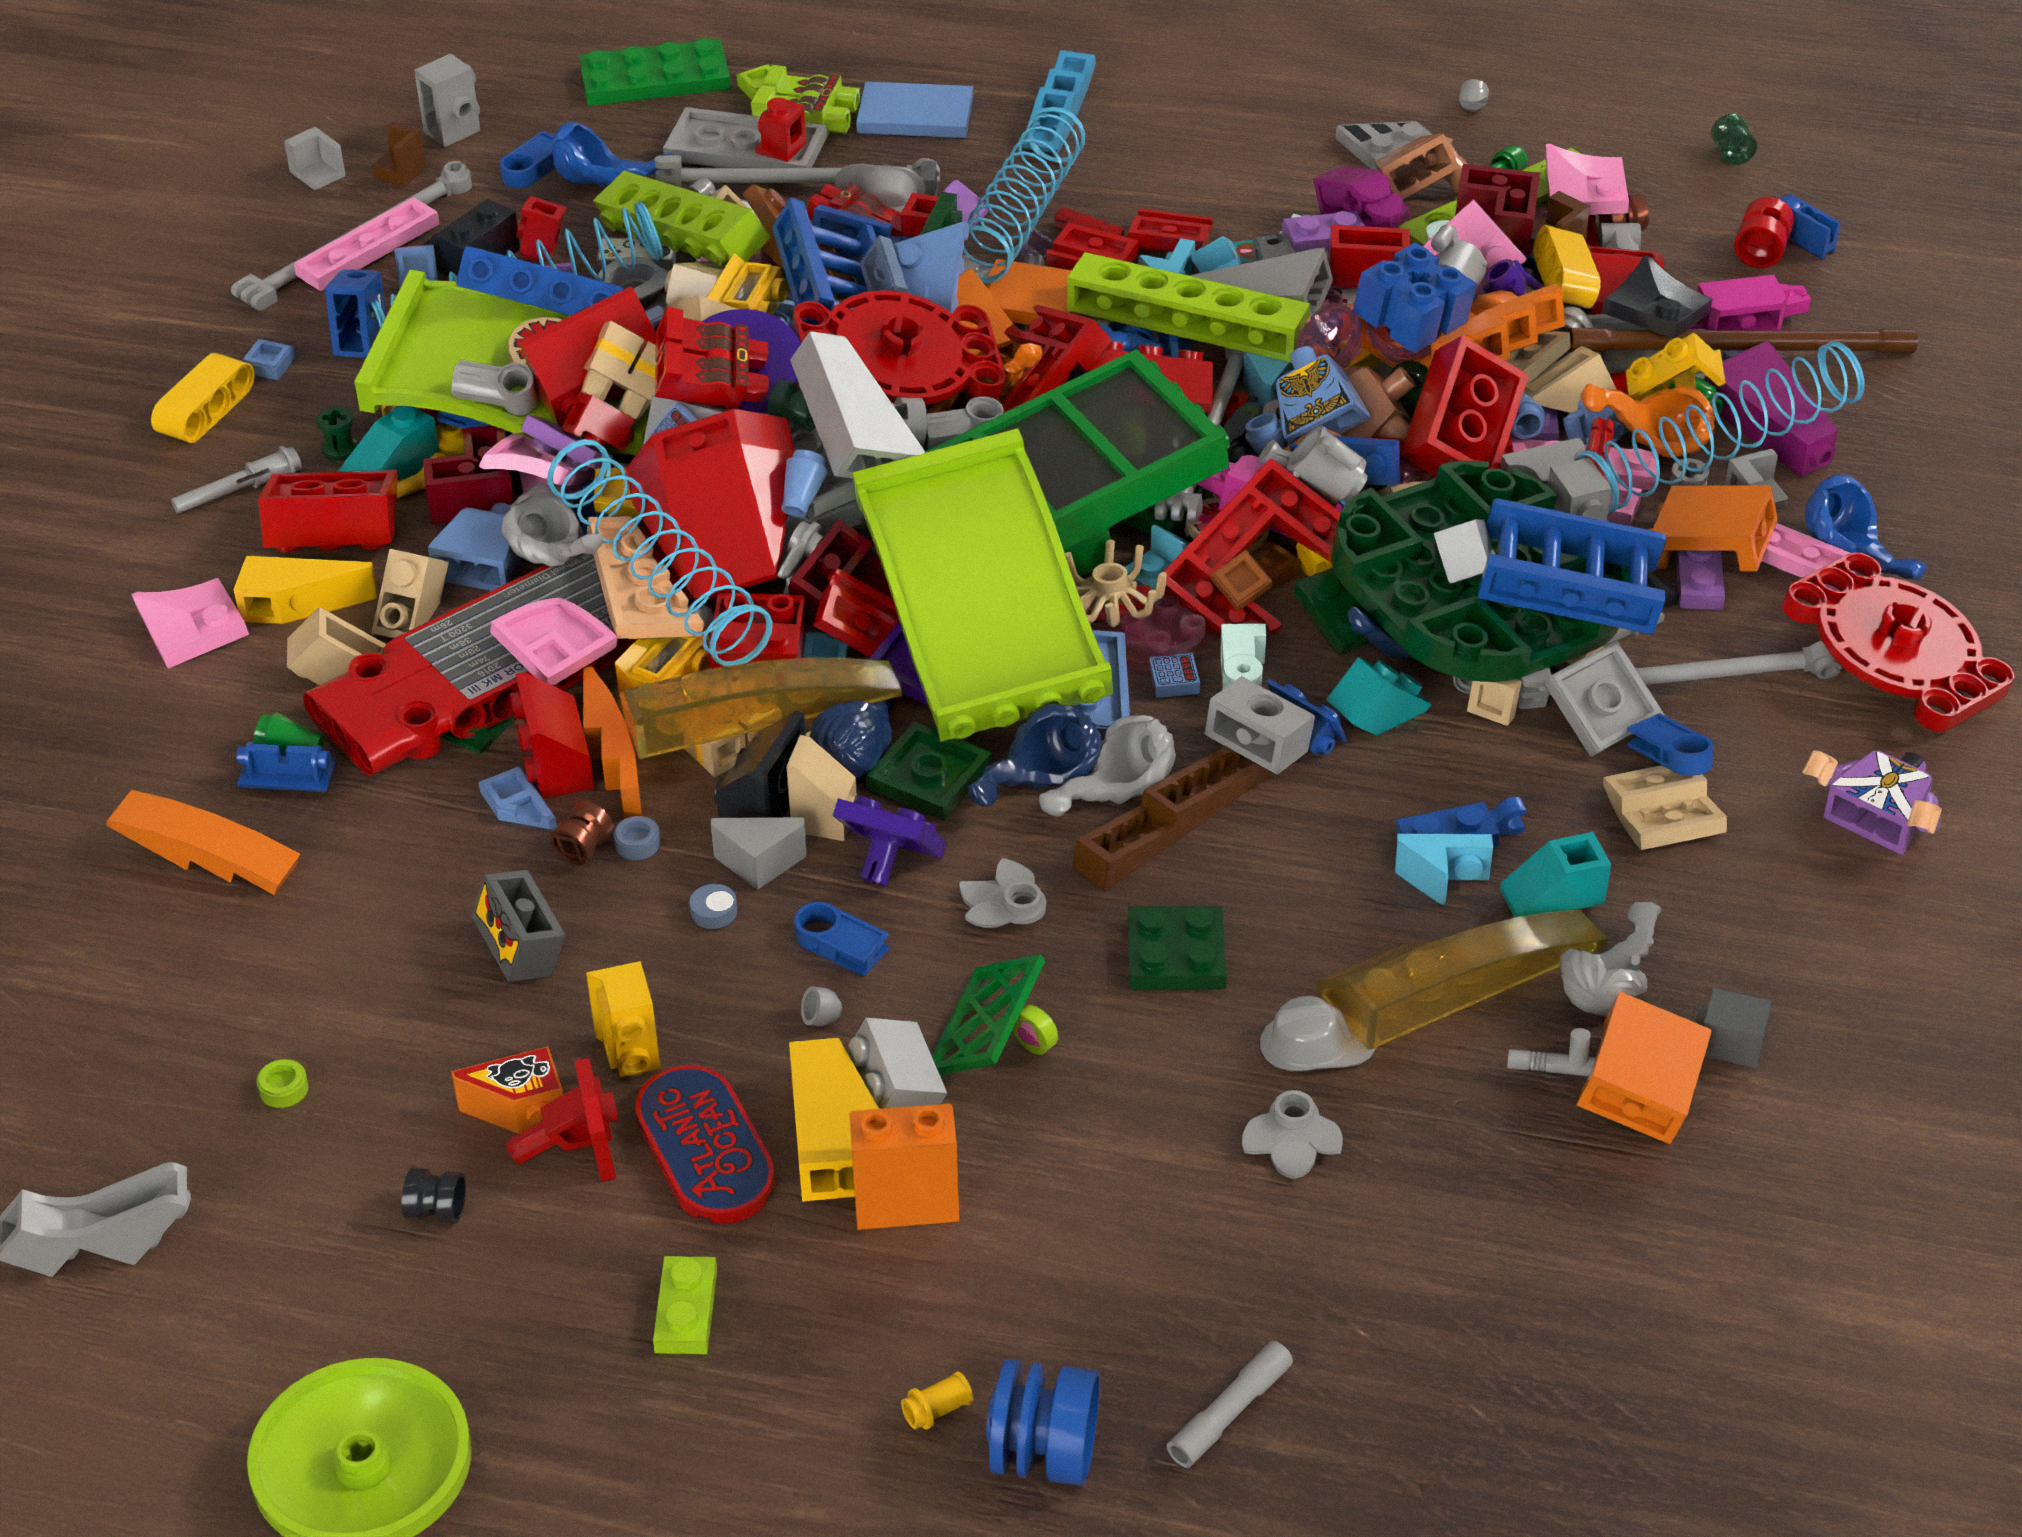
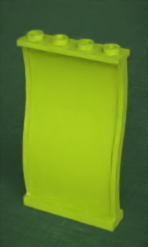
(434, 329)
(981, 584)

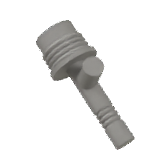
(1575, 1063)

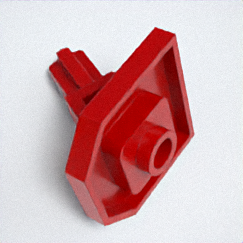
(573, 1122)

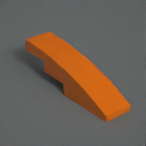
(1512, 322)
(610, 741)
(202, 837)

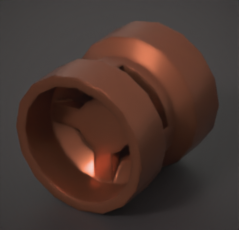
(1637, 213)
(585, 828)

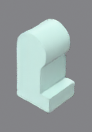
(1242, 652)

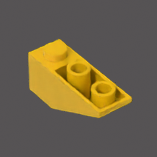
(293, 588)

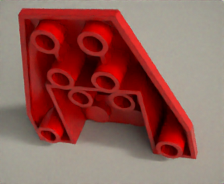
(724, 490)

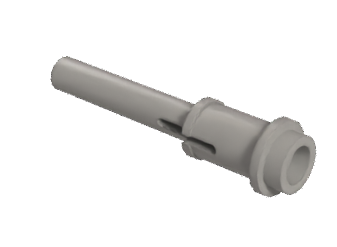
(283, 461)

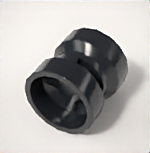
(434, 1195)

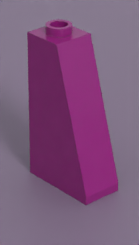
(1805, 445)

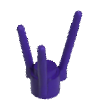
(1511, 277)

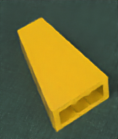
(824, 1095)

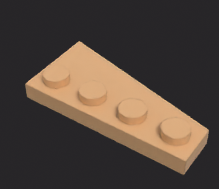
(629, 603)

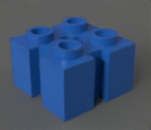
(1414, 297)

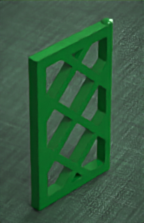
(998, 1031)

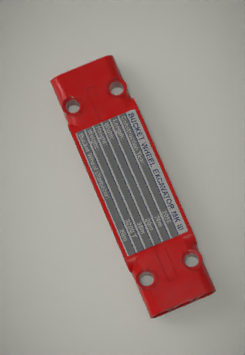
(451, 671)

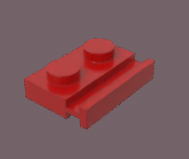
(1163, 229)
(1077, 239)
(855, 613)

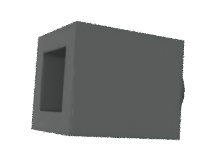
(1736, 1026)

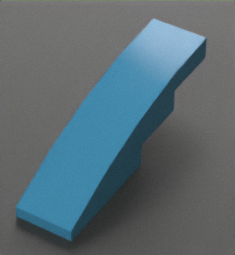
(1064, 89)

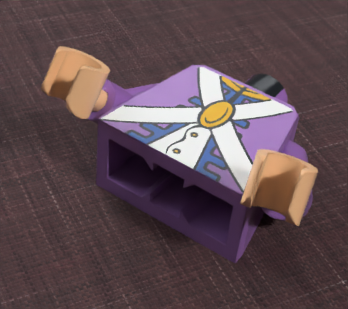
(1878, 796)

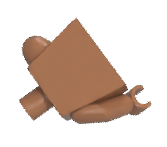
(1421, 164)
(1382, 402)

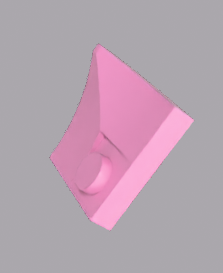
(1588, 179)
(1480, 230)
(519, 454)
(190, 620)
(553, 638)

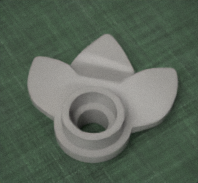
(800, 546)
(1004, 900)
(1292, 1134)

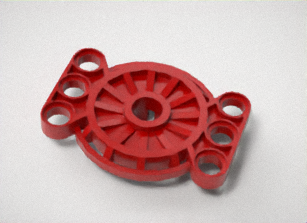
(933, 337)
(1928, 646)

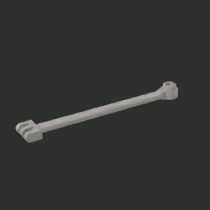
(673, 173)
(262, 293)
(1186, 499)
(1813, 659)

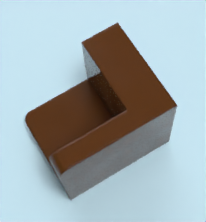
(404, 158)
(1566, 214)

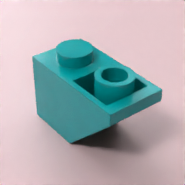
(1377, 697)
(1559, 877)

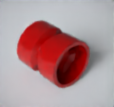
(1764, 232)

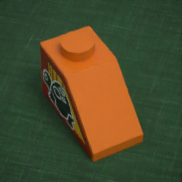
(508, 1089)

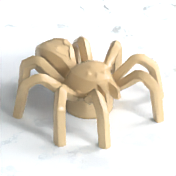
(1111, 585)

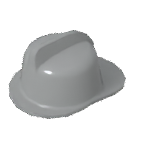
(888, 183)
(645, 278)
(1310, 1037)

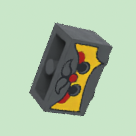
(518, 925)

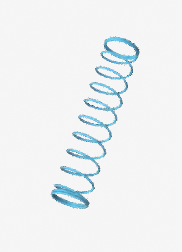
(1032, 143)
(647, 227)
(1612, 476)
(726, 617)

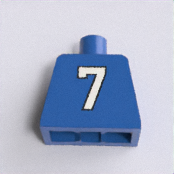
(350, 305)

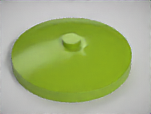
(360, 1452)

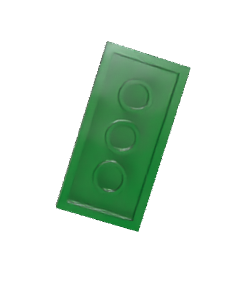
(654, 71)

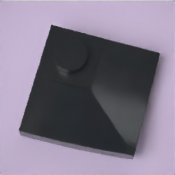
(1656, 301)

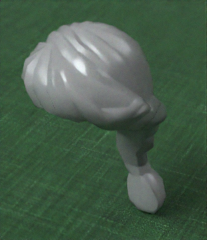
(546, 531)
(1131, 758)
(1596, 979)

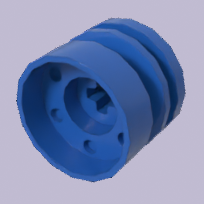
(1044, 1421)

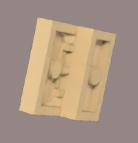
(1663, 806)

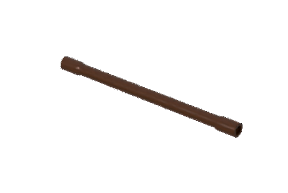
(1741, 340)

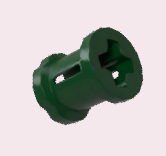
(336, 432)

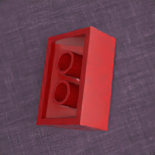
(562, 349)
(1187, 370)
(1464, 408)
(329, 510)

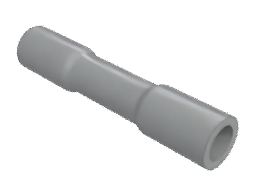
(1209, 1424)

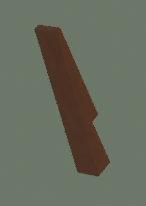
(1165, 816)

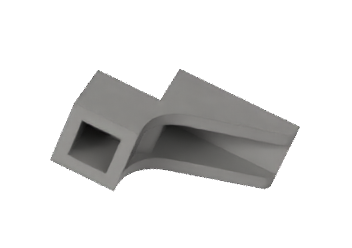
(112, 1222)

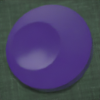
(781, 347)

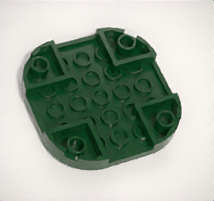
(1394, 569)

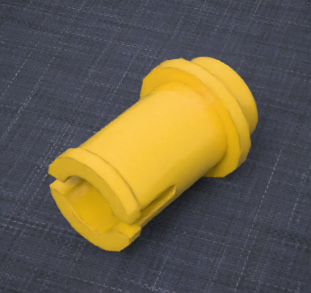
(935, 1401)

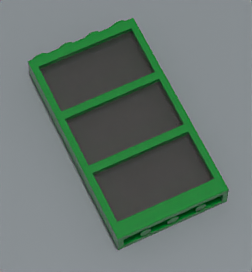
(1111, 444)

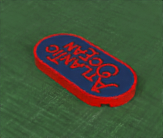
(705, 1144)

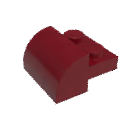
(839, 549)

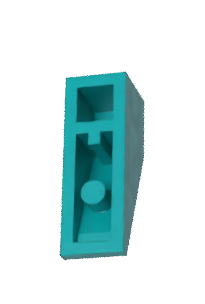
(396, 443)

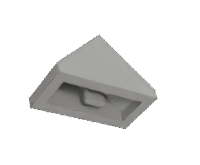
(759, 846)

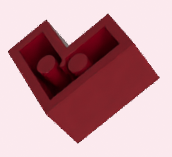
(1505, 196)
(460, 483)

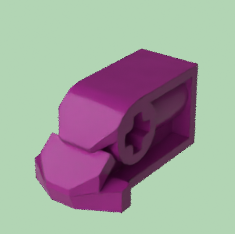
(1361, 191)

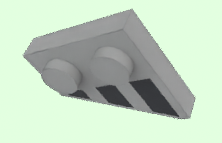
(1376, 140)

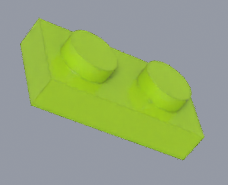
(685, 1305)

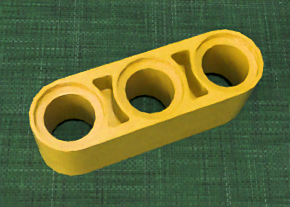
(1567, 262)
(202, 397)

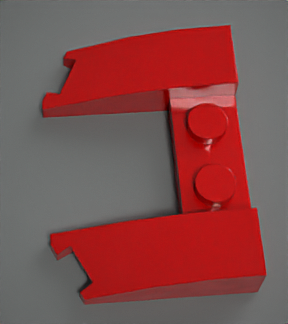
(1065, 344)
(1267, 499)

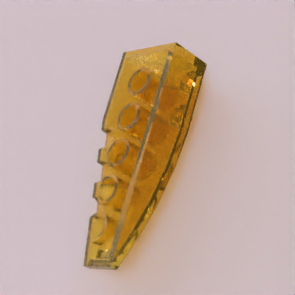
(746, 699)
(1446, 974)

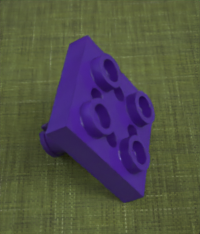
(888, 834)

